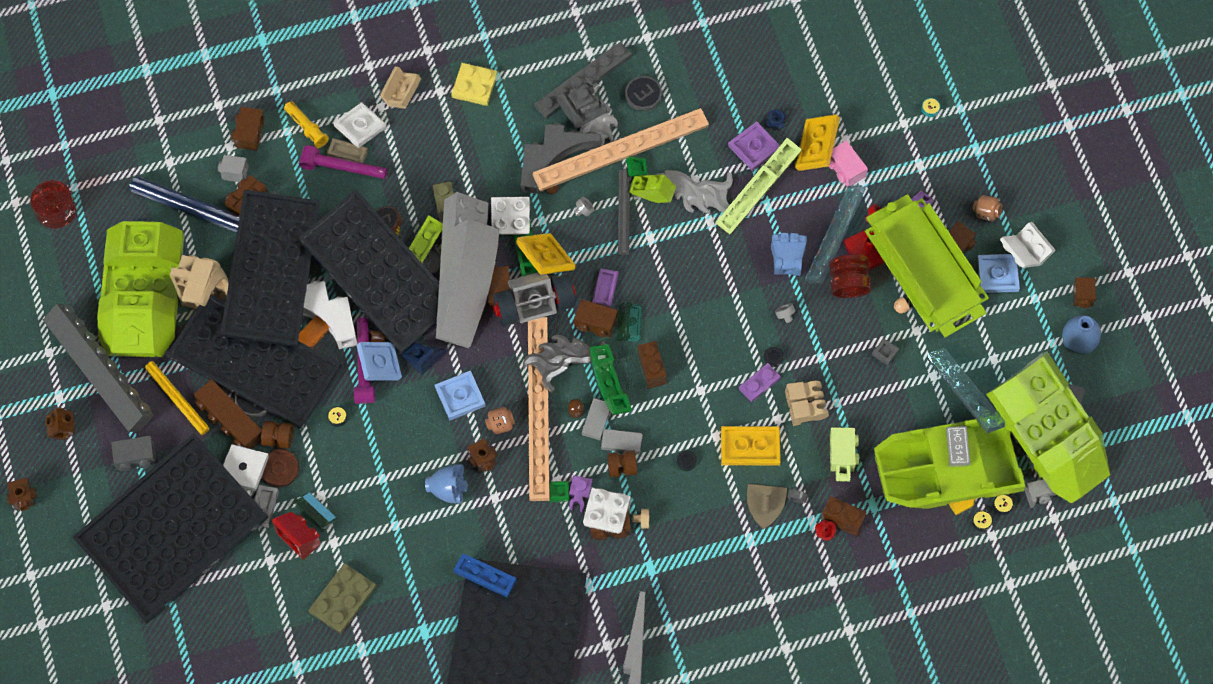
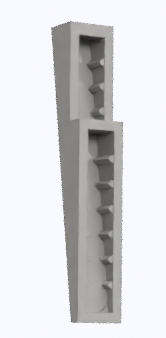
(633, 658)

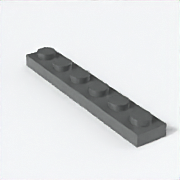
(594, 71)

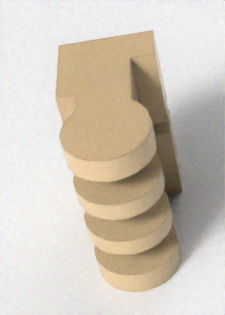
(797, 398)

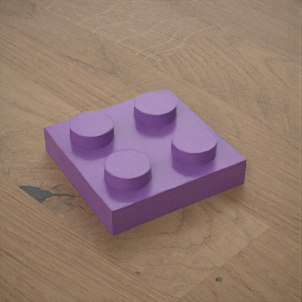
(754, 146)

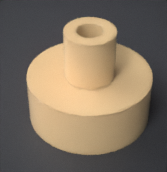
(643, 518)

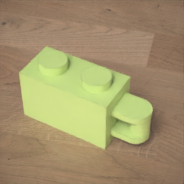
(843, 452)

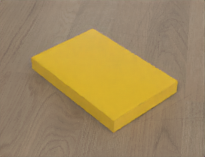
(817, 142)
(545, 253)
(750, 445)

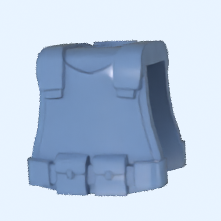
(788, 253)

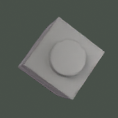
(233, 168)

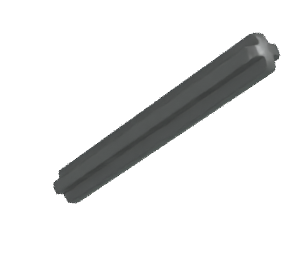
(623, 212)

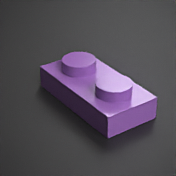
(759, 383)

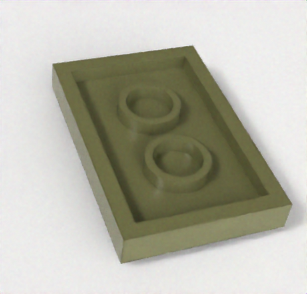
(342, 598)

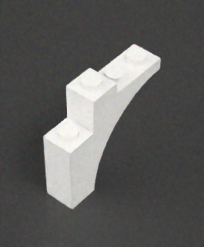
(333, 312)

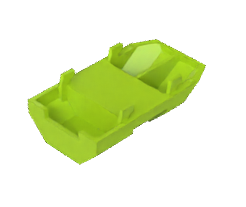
(137, 291)
(1053, 428)
(918, 472)

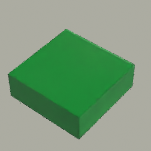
(636, 166)
(559, 491)

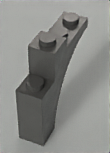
(556, 147)

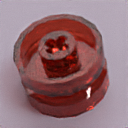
(53, 204)

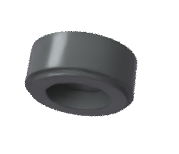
(797, 496)

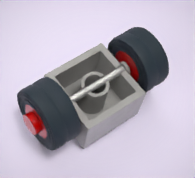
(533, 298)

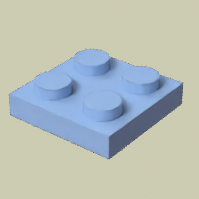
(998, 273)
(379, 361)
(460, 395)

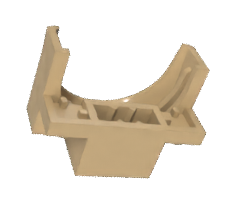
(198, 280)

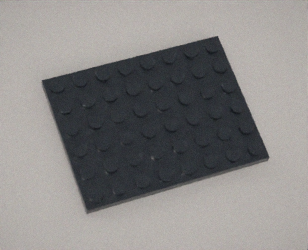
(170, 528)
(521, 636)

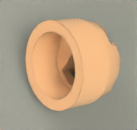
(901, 305)

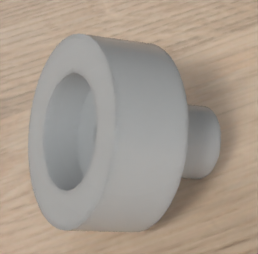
(584, 207)
(785, 311)

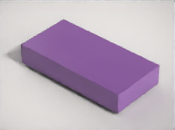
(605, 287)

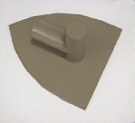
(765, 503)

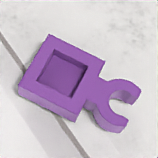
(580, 490)

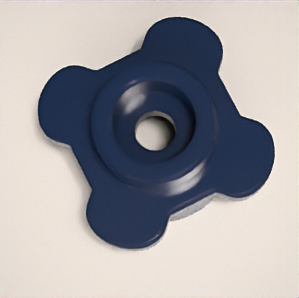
(776, 114)

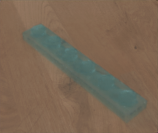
(835, 234)
(966, 390)

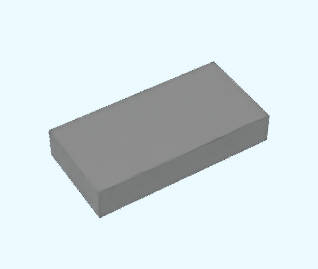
(596, 419)
(621, 441)

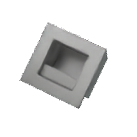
(1038, 492)

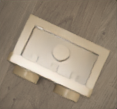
(399, 88)

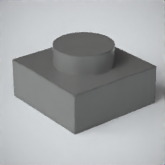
(885, 352)

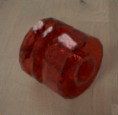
(850, 276)

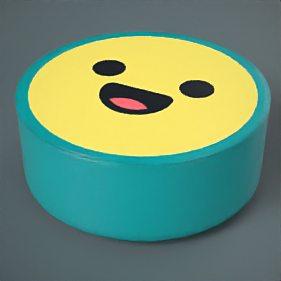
(930, 107)

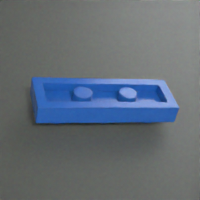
(485, 575)

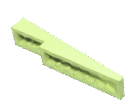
(758, 186)

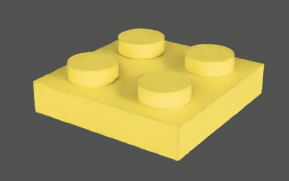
(474, 84)

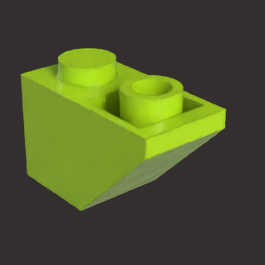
(653, 188)

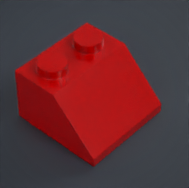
(297, 534)

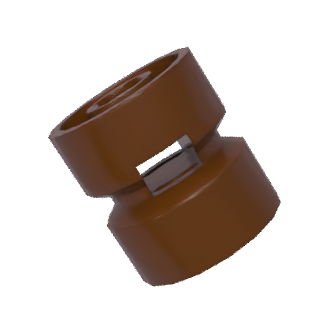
(277, 434)
(622, 463)

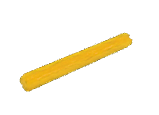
(177, 398)

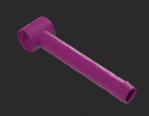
(310, 158)
(364, 392)

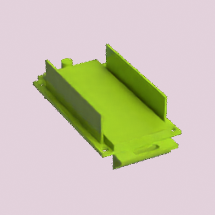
(927, 264)

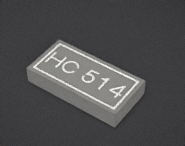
(957, 446)

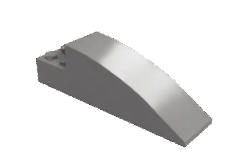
(465, 268)

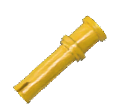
(311, 130)

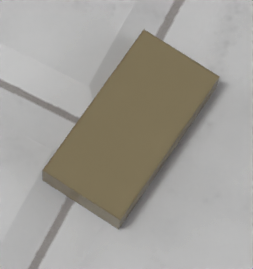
(347, 151)

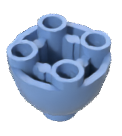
(1081, 334)
(447, 484)

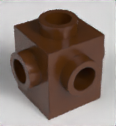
(60, 424)
(482, 456)
(21, 494)

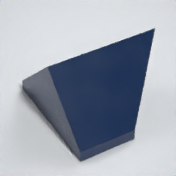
(422, 356)

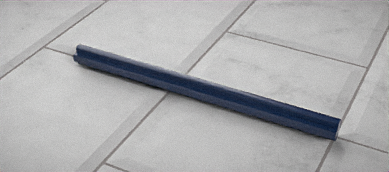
(187, 204)

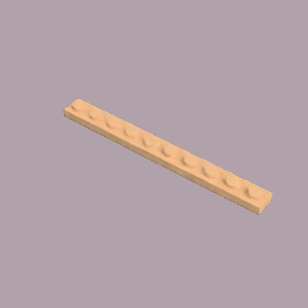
(620, 149)
(538, 417)

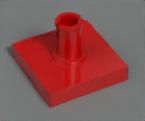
(862, 245)

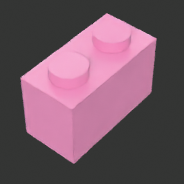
(847, 164)

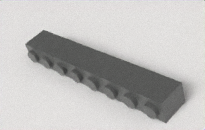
(98, 367)

